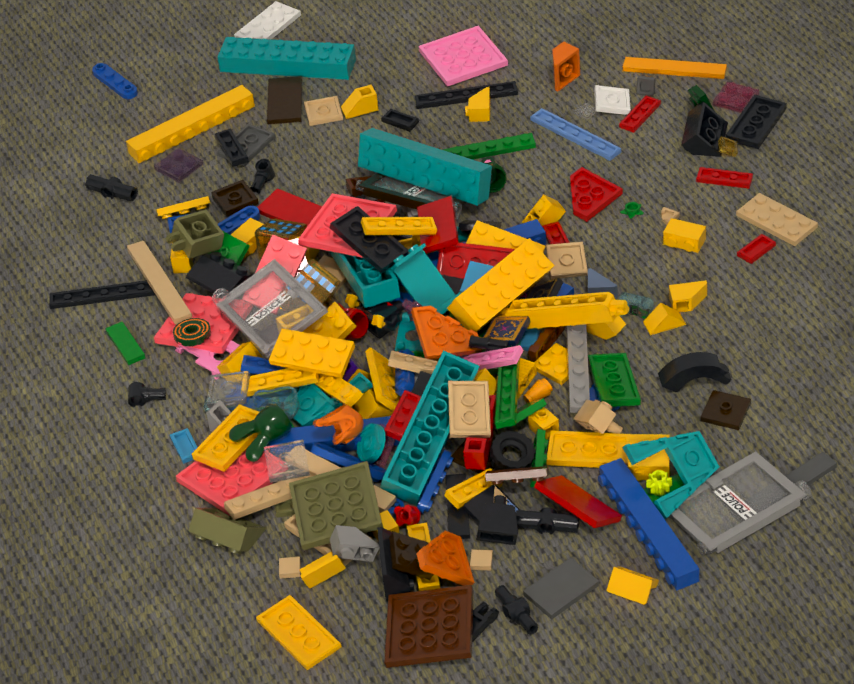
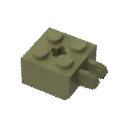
(195, 234)

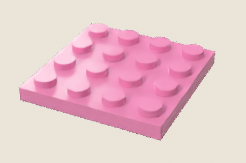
(463, 56)

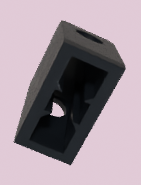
(498, 522)

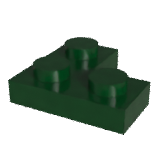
(698, 96)

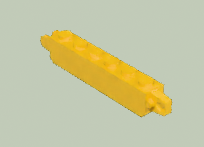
(568, 309)

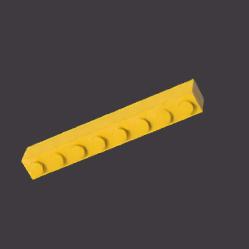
(190, 123)

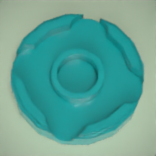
(371, 443)

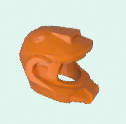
(346, 422)

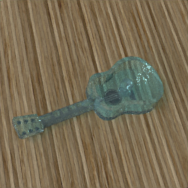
(285, 397)

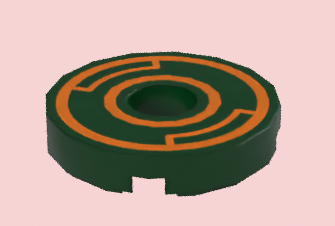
(199, 327)

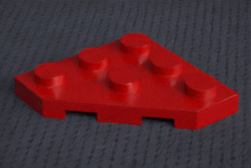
(591, 193)

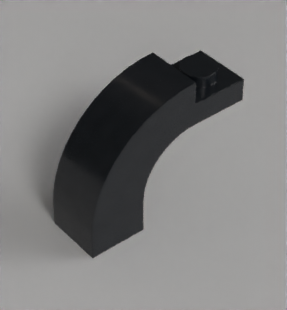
(692, 366)

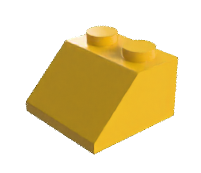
(658, 461)

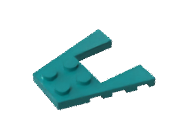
(316, 403)
(689, 457)

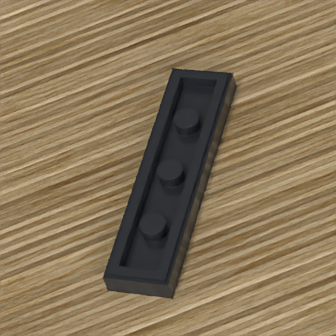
(457, 518)

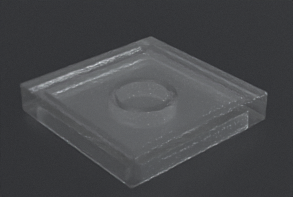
(229, 388)
(286, 461)

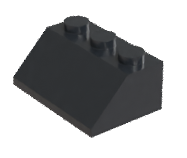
(703, 131)
(217, 272)
(393, 580)

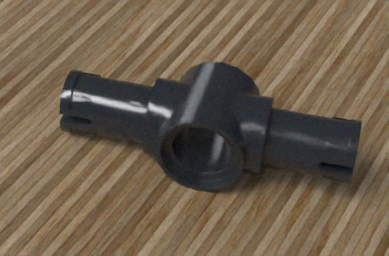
(516, 609)

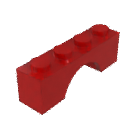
(477, 449)

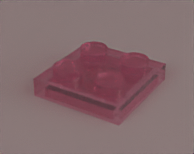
(734, 97)

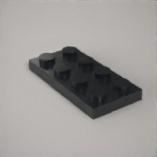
(756, 121)
(375, 249)

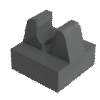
(646, 85)

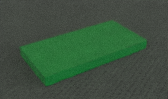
(614, 379)

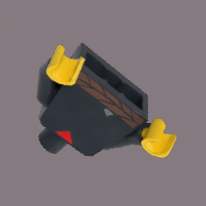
(381, 317)

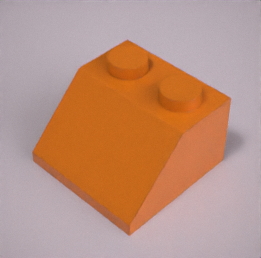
(565, 64)

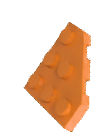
(441, 333)
(446, 559)

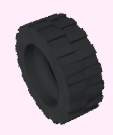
(515, 440)

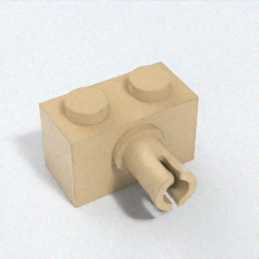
(597, 417)

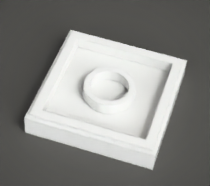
(612, 100)

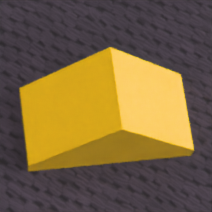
(663, 319)

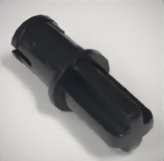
(487, 343)

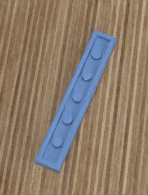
(576, 134)

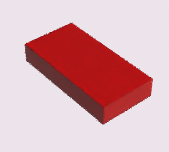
(756, 248)

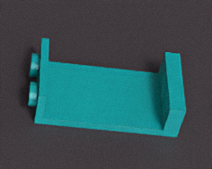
(423, 279)

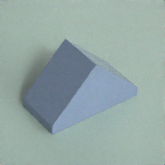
(598, 283)

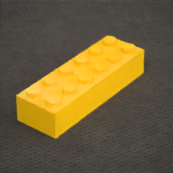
(500, 286)

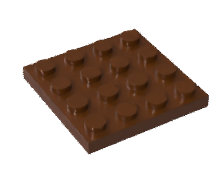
(429, 626)

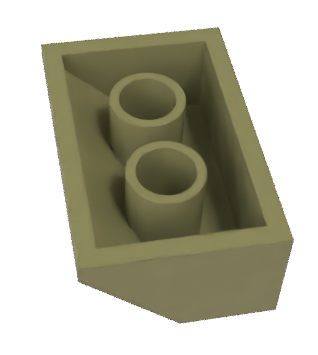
(224, 530)

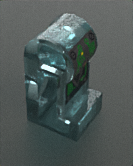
(638, 305)

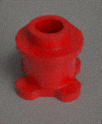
(407, 515)

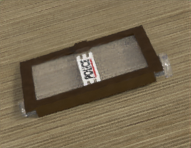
(401, 192)

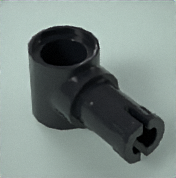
(264, 173)
(139, 394)

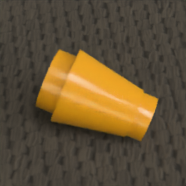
(538, 391)

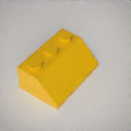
(367, 404)

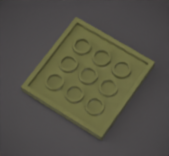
(335, 499)

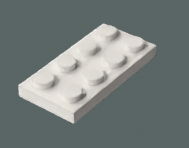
(269, 22)

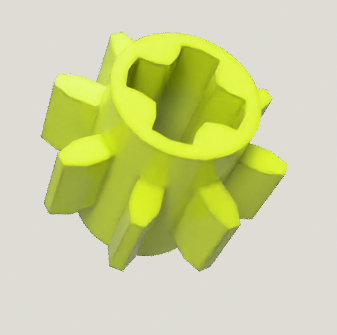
(659, 482)

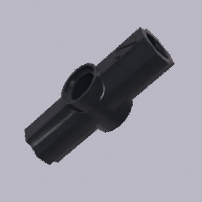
(111, 187)
(547, 521)

